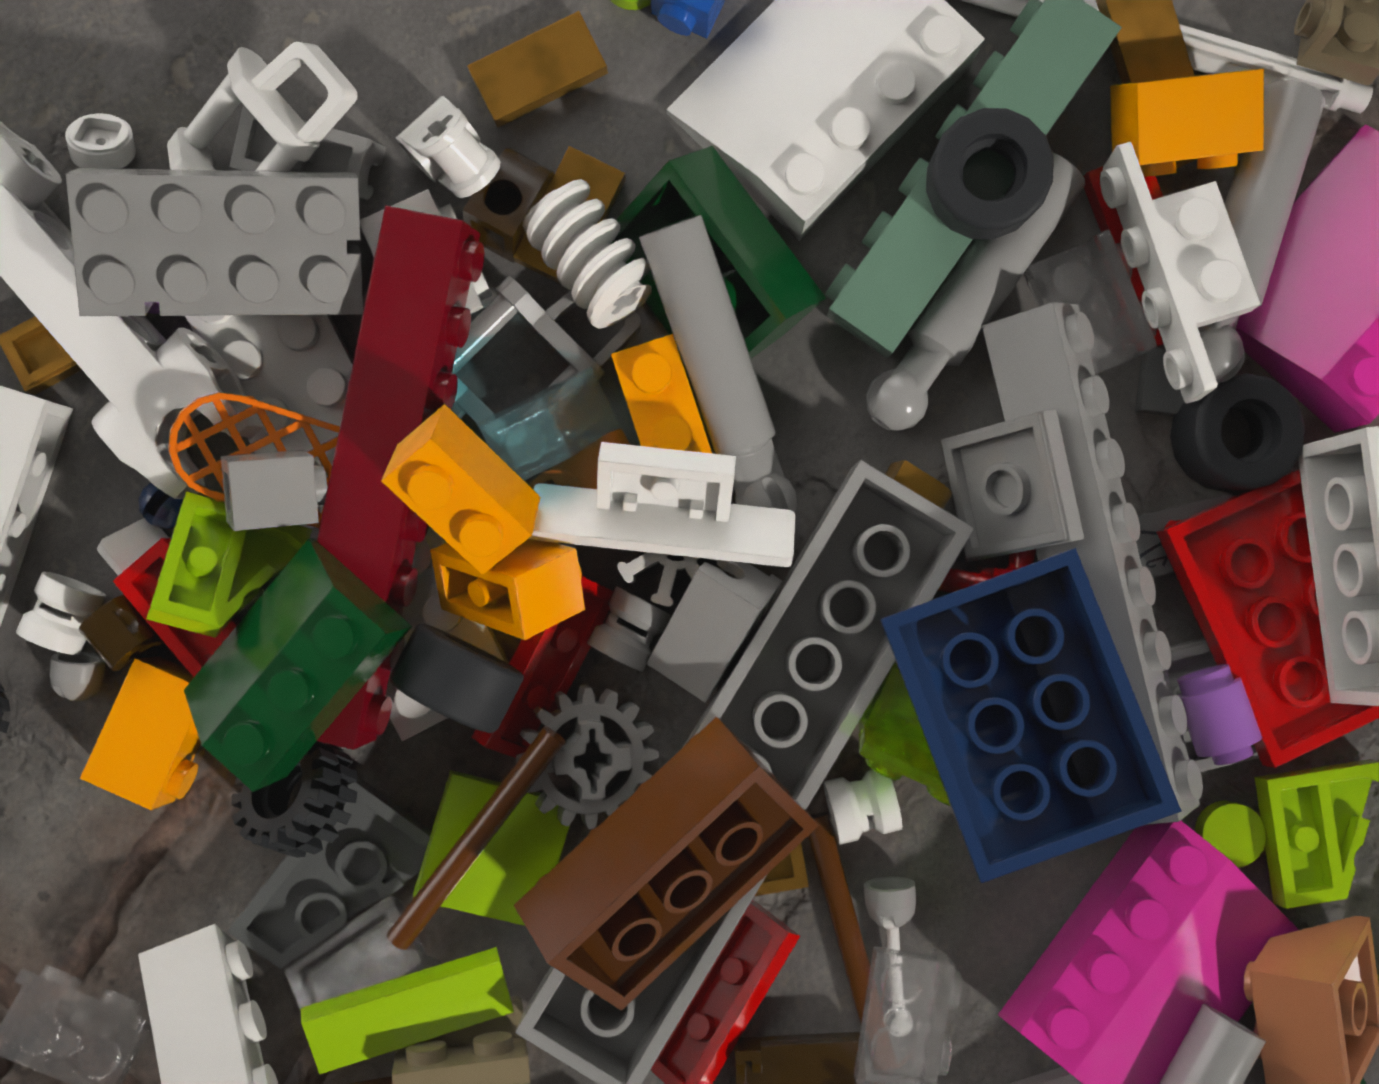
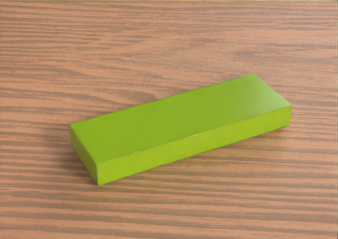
(406, 1010)

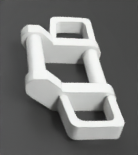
(255, 86)

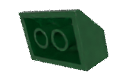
(758, 268)
(291, 666)

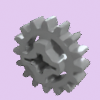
(614, 755)

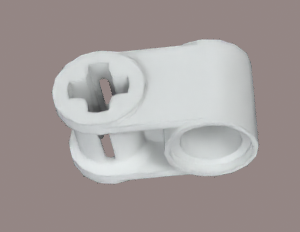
(449, 149)

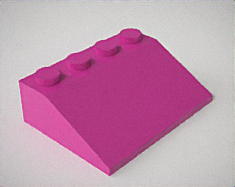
(1323, 293)
(1142, 955)

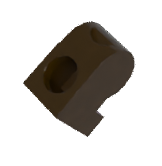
(504, 202)
(120, 634)

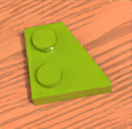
(217, 570)
(1314, 829)

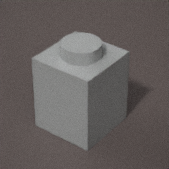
(272, 489)

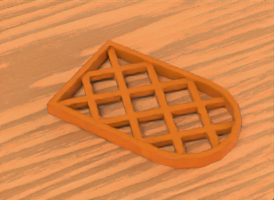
(228, 422)

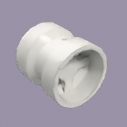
(59, 613)
(862, 806)

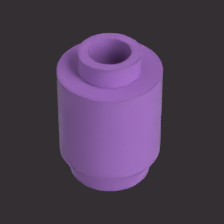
(1219, 715)

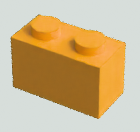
(1190, 119)
(660, 396)
(462, 490)
(519, 594)
(147, 737)

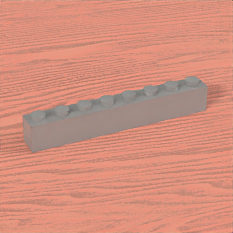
(1046, 365)

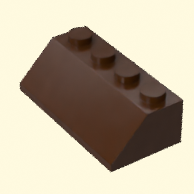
(664, 866)

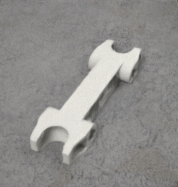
(122, 355)

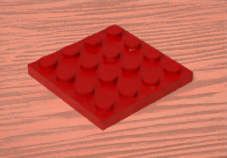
(1258, 610)

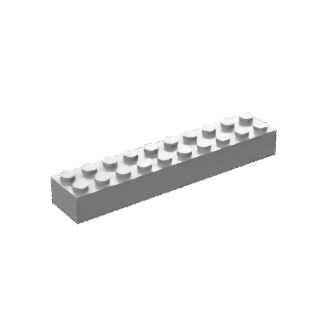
(794, 706)

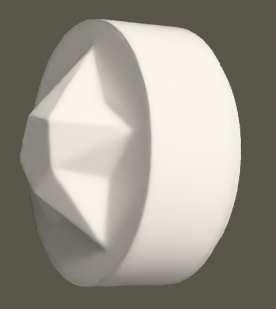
(100, 142)

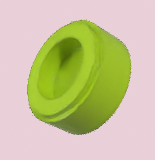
(1233, 831)

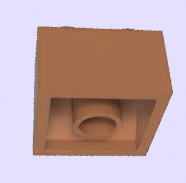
(1316, 1003)

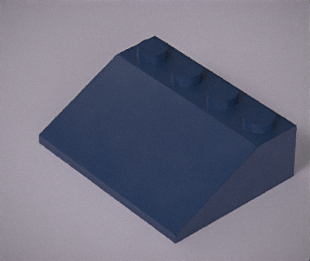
(1029, 716)

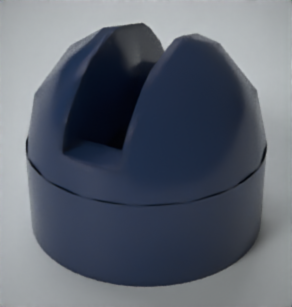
(166, 514)

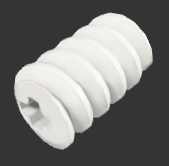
(583, 254)

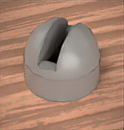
(76, 675)

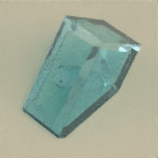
(550, 424)

